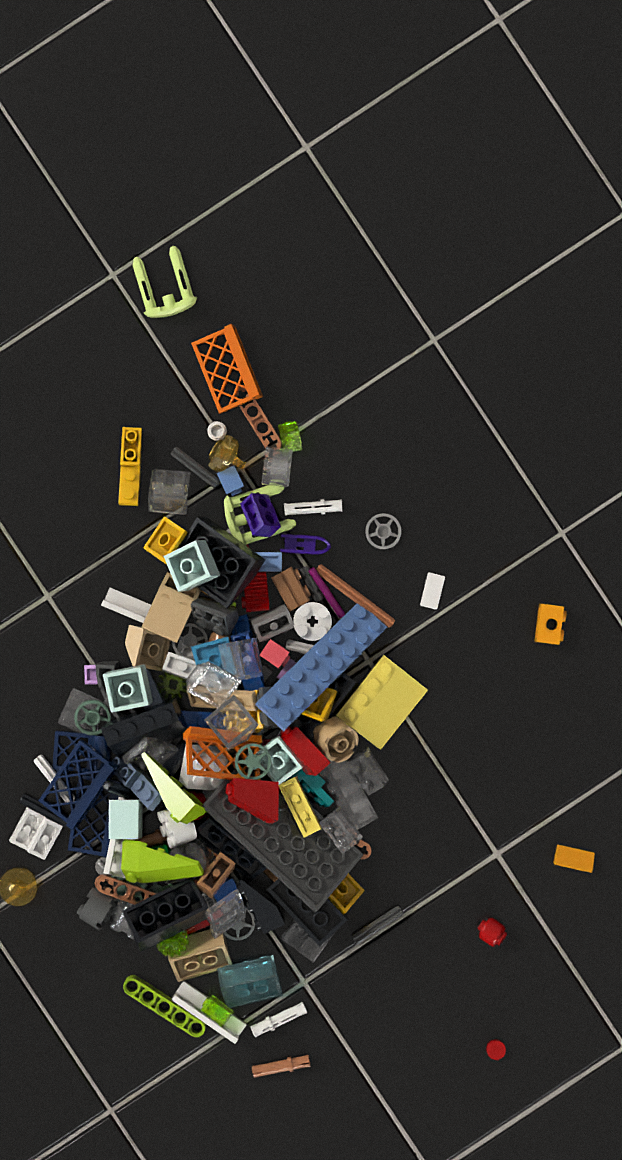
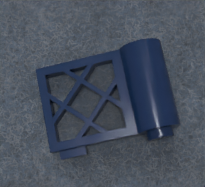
(96, 741)

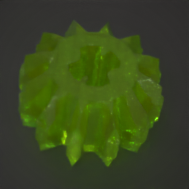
(170, 690)
(174, 944)

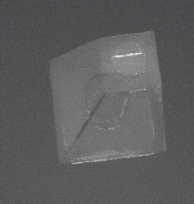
(211, 683)

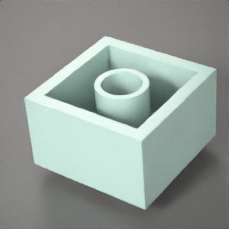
(191, 565)
(127, 688)

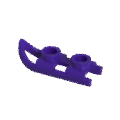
(309, 544)

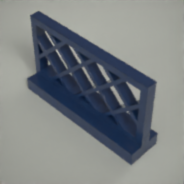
(91, 794)
(105, 840)

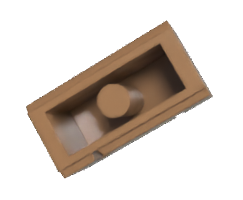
(291, 588)
(216, 875)

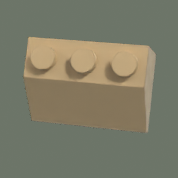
(201, 956)

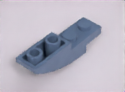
(139, 783)

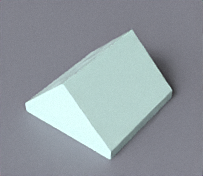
(283, 760)
(125, 819)

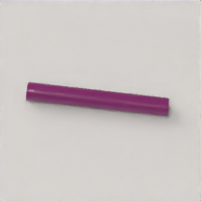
(326, 592)

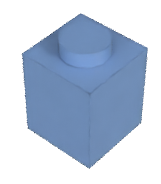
(231, 481)

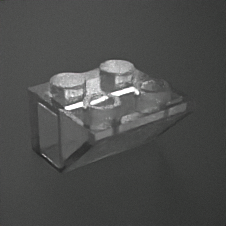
(169, 491)

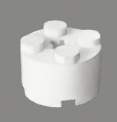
(305, 612)
(176, 832)

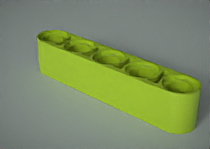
(154, 1005)

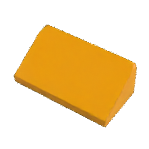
(574, 858)

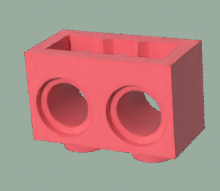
(275, 654)

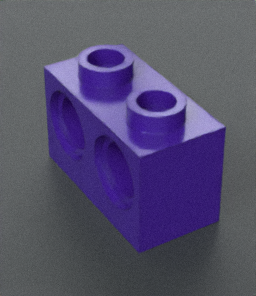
(260, 515)

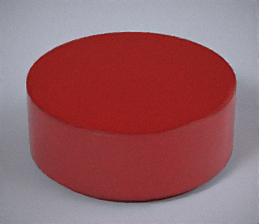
(496, 1049)

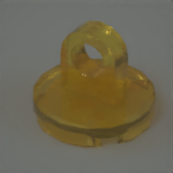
(224, 454)
(18, 886)

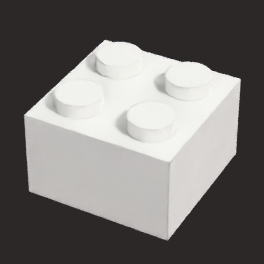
(201, 782)

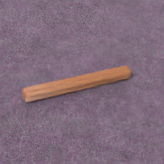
(354, 595)

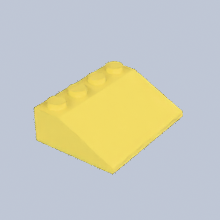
(381, 702)

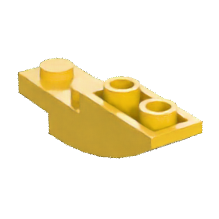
(130, 466)

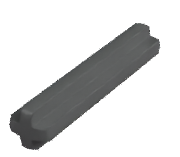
(195, 467)
(377, 925)

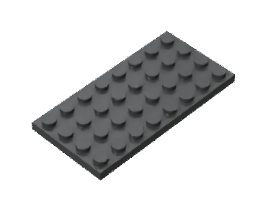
(307, 865)

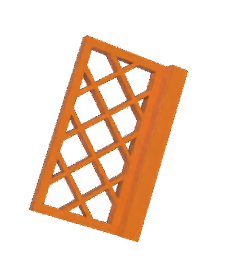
(243, 366)
(207, 736)

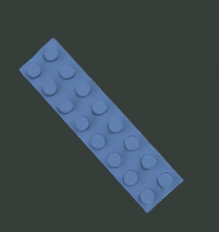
(320, 666)

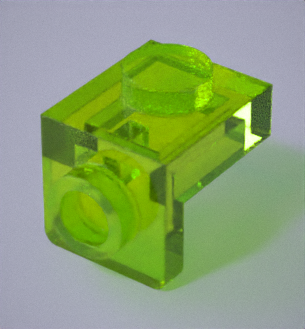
(290, 436)
(217, 1010)

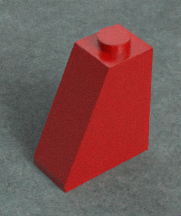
(305, 751)
(255, 797)

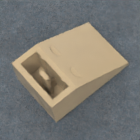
(170, 610)

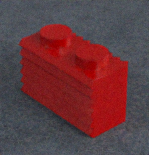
(256, 594)

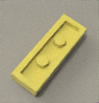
(300, 807)

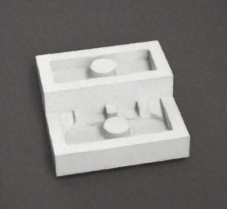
(35, 833)

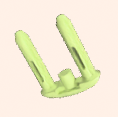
(170, 306)
(235, 522)

